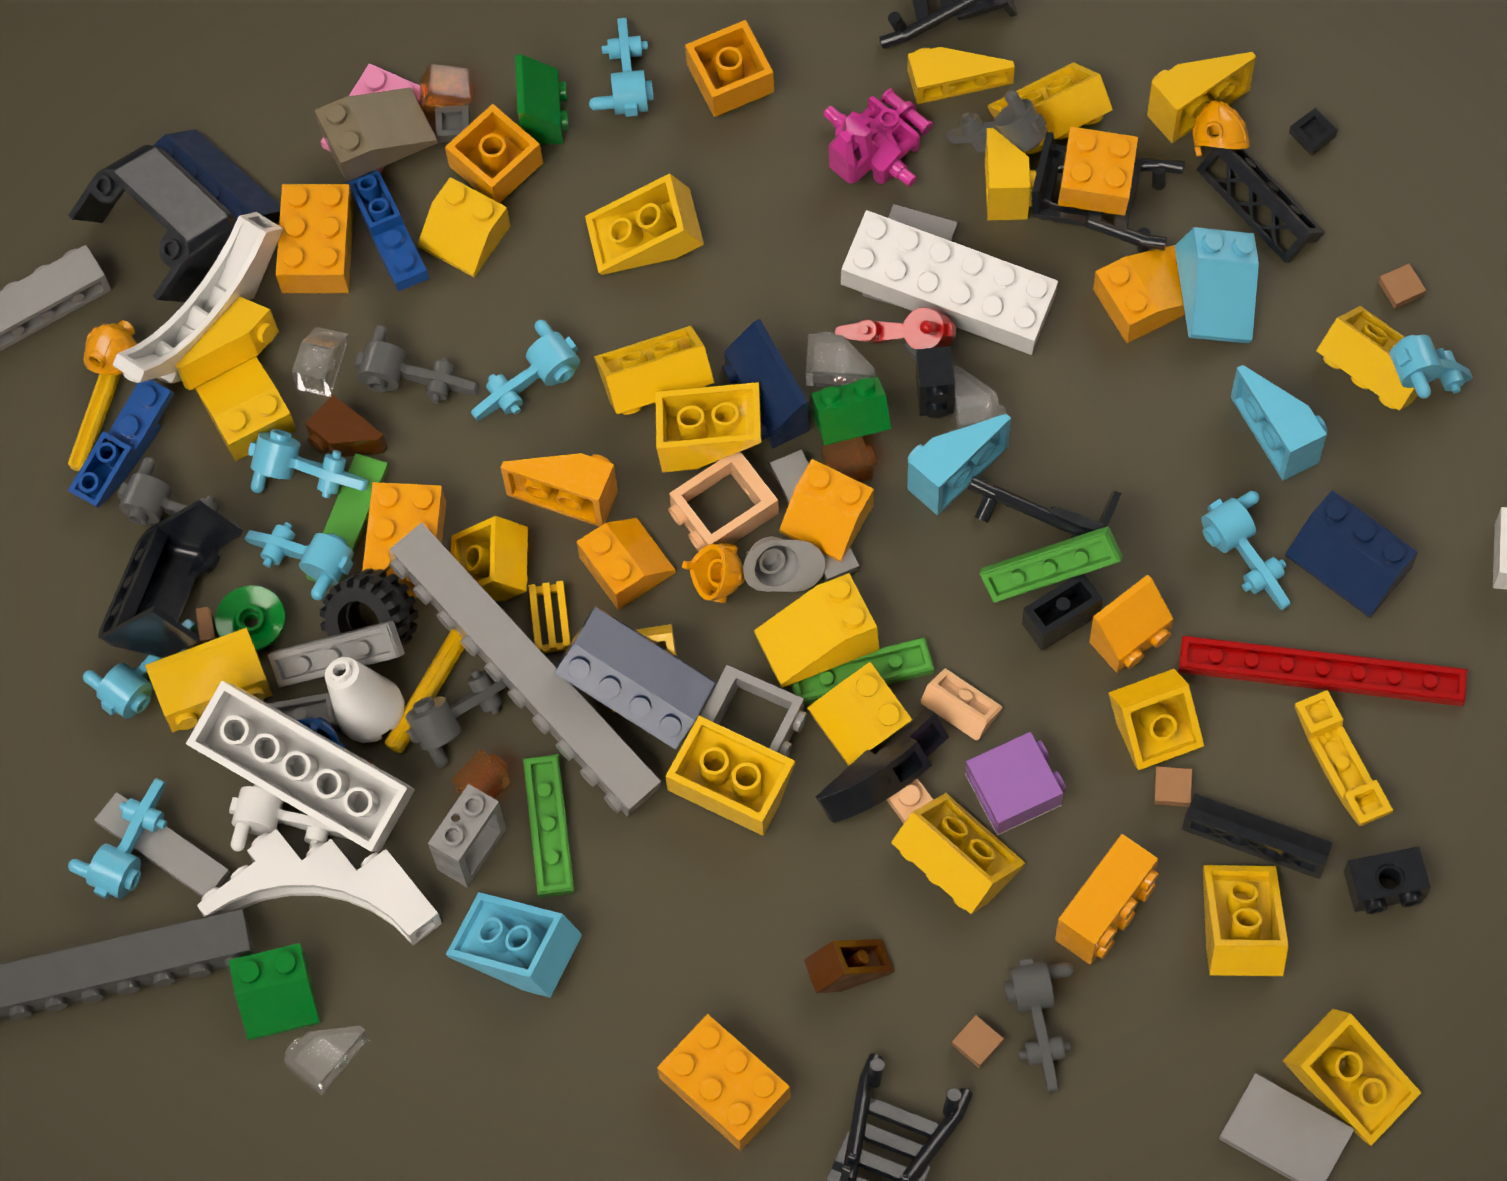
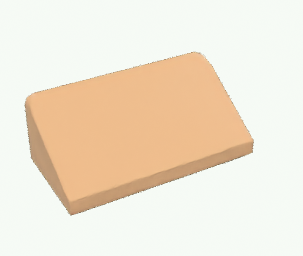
(960, 704)

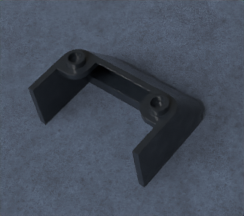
(190, 213)
(160, 580)

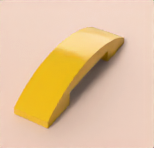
(1340, 760)

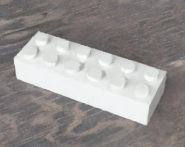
(938, 274)
(300, 766)

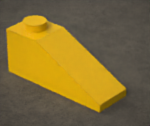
(951, 72)
(230, 341)

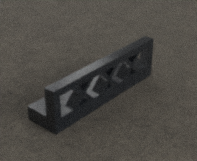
(1270, 193)
(1257, 836)

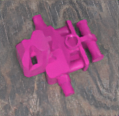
(876, 139)

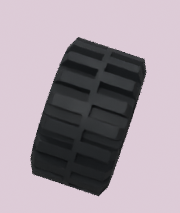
(377, 591)

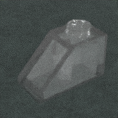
(319, 360)
(834, 361)
(974, 400)
(324, 1054)

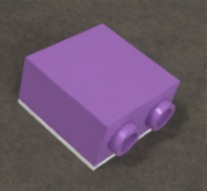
(1015, 782)

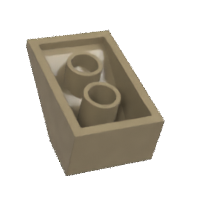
(374, 130)

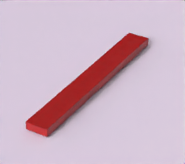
(1323, 670)

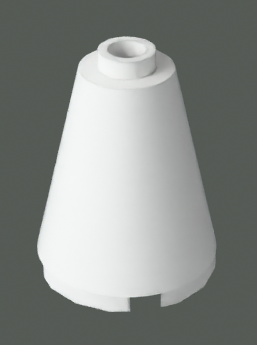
(362, 700)

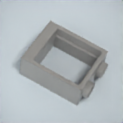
(726, 689)
(465, 845)

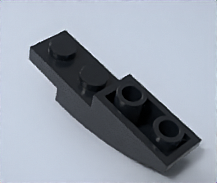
(882, 775)

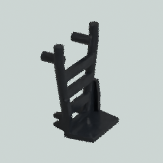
(949, 8)
(1043, 207)
(1060, 518)
(851, 1154)

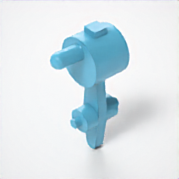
(628, 87)
(550, 359)
(1420, 363)
(277, 457)
(1229, 527)
(322, 560)
(125, 688)
(115, 869)

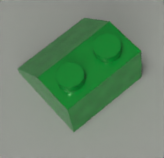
(540, 100)
(850, 410)
(274, 991)

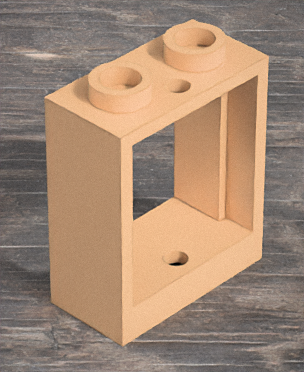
(737, 465)

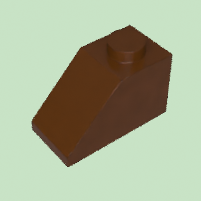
(342, 429)
(848, 964)

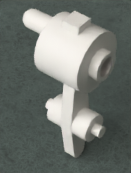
(260, 812)

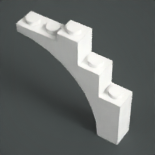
(233, 274)
(325, 872)

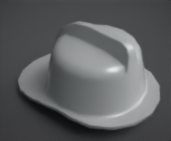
(783, 565)

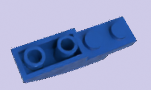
(388, 231)
(123, 445)

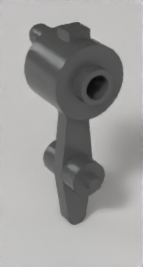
(1016, 122)
(384, 366)
(148, 498)
(435, 721)
(1032, 991)

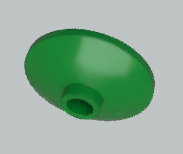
(248, 604)

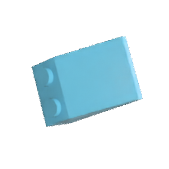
(1218, 283)
(1280, 423)
(949, 461)
(515, 943)

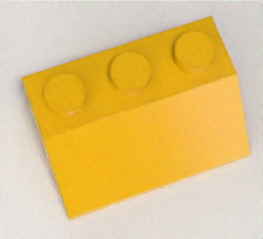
(1064, 100)
(1361, 348)
(652, 366)
(192, 676)
(730, 775)
(957, 852)

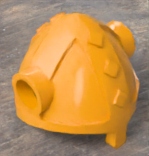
(1219, 119)
(105, 343)
(716, 571)

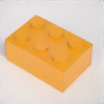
(315, 238)
(396, 512)
(1107, 900)
(724, 1082)

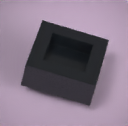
(1313, 131)

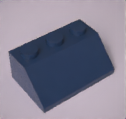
(782, 402)
(1351, 554)

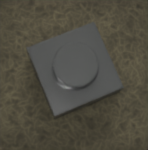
(451, 121)

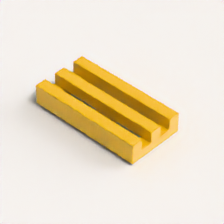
(546, 590)

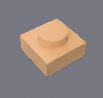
(909, 799)

